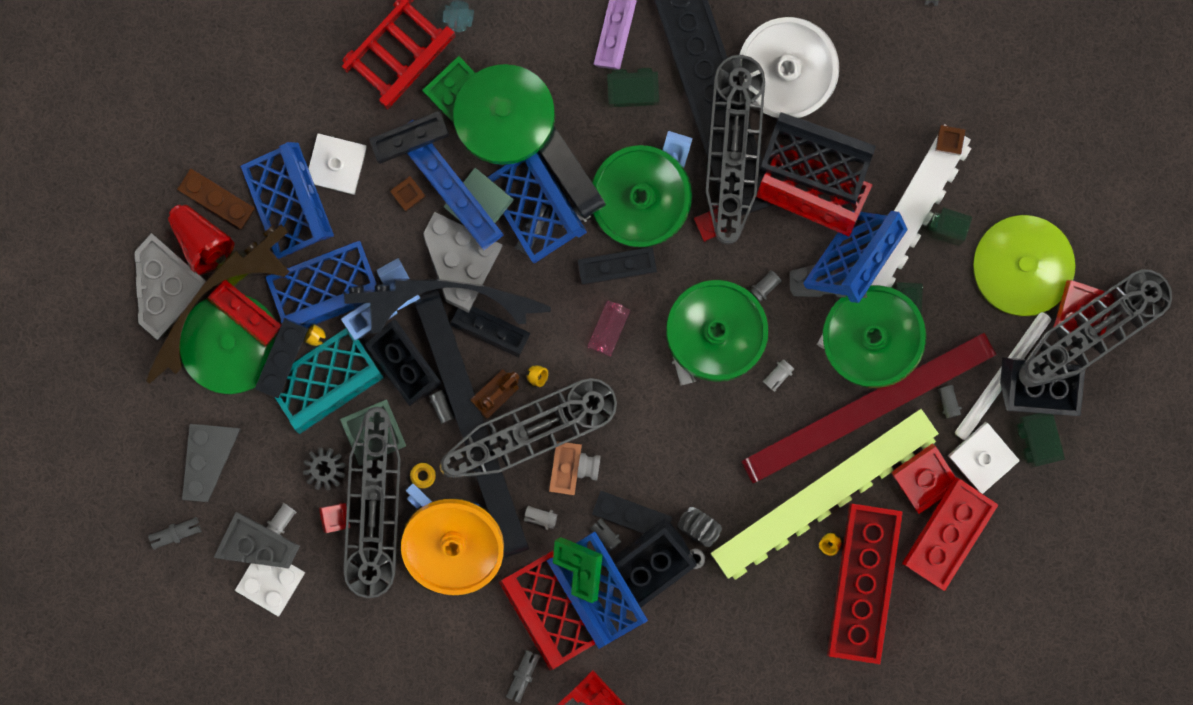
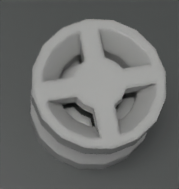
(588, 466)

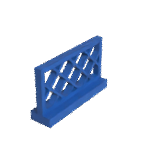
(302, 187)
(556, 199)
(869, 260)
(325, 308)
(593, 614)

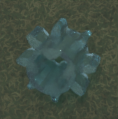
(458, 16)

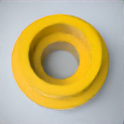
(422, 467)

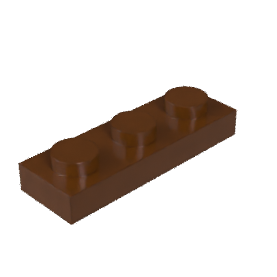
(216, 199)

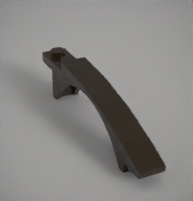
(258, 260)

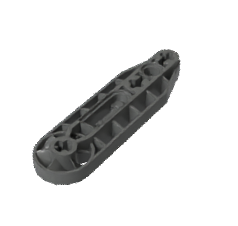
(734, 162)
(1085, 336)
(516, 436)
(372, 490)

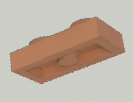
(565, 468)

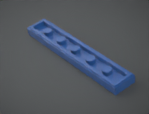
(456, 195)

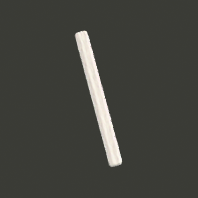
(994, 386)

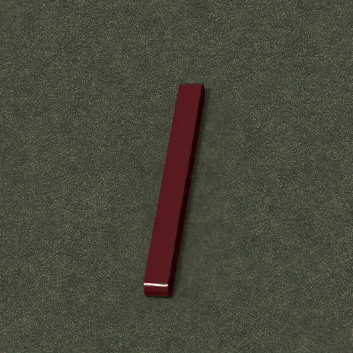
(868, 408)

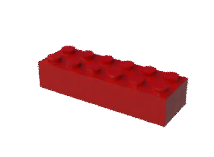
(864, 583)

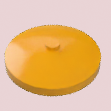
(452, 547)

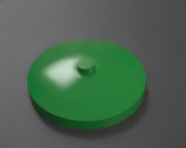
(504, 114)
(643, 196)
(717, 330)
(875, 339)
(220, 351)

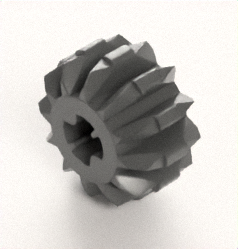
(316, 474)
(699, 526)

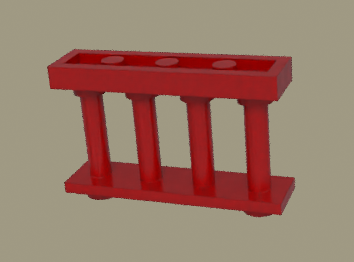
(405, 74)

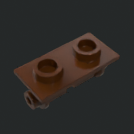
(496, 392)

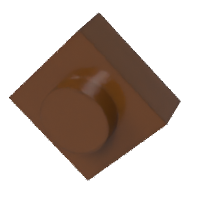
(950, 140)
(408, 194)

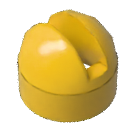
(313, 335)
(535, 371)
(826, 548)

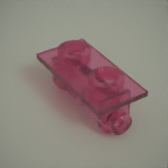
(609, 328)

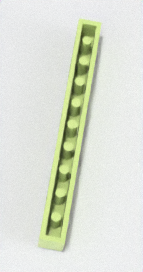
(823, 494)

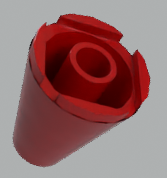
(199, 239)

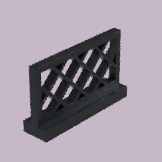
(822, 139)

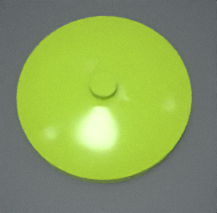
(1023, 265)

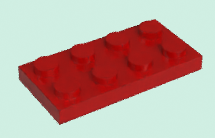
(950, 534)

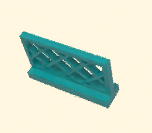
(340, 394)

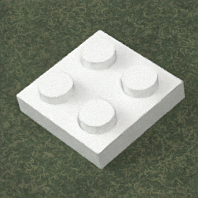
(270, 586)

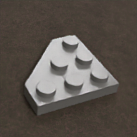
(458, 258)
(163, 286)

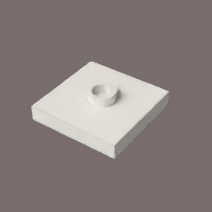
(336, 163)
(983, 458)

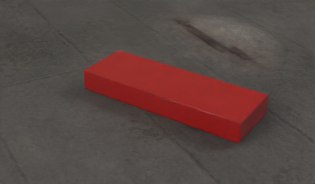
(244, 312)

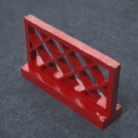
(808, 203)
(531, 620)

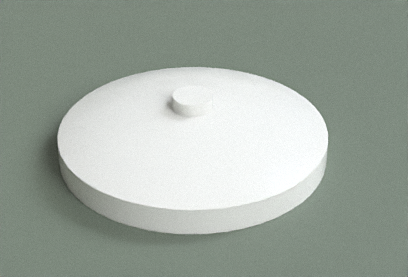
(797, 66)

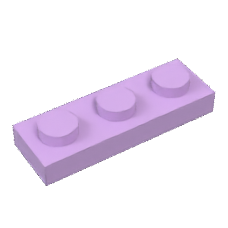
(614, 34)

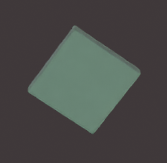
(487, 193)
(352, 425)

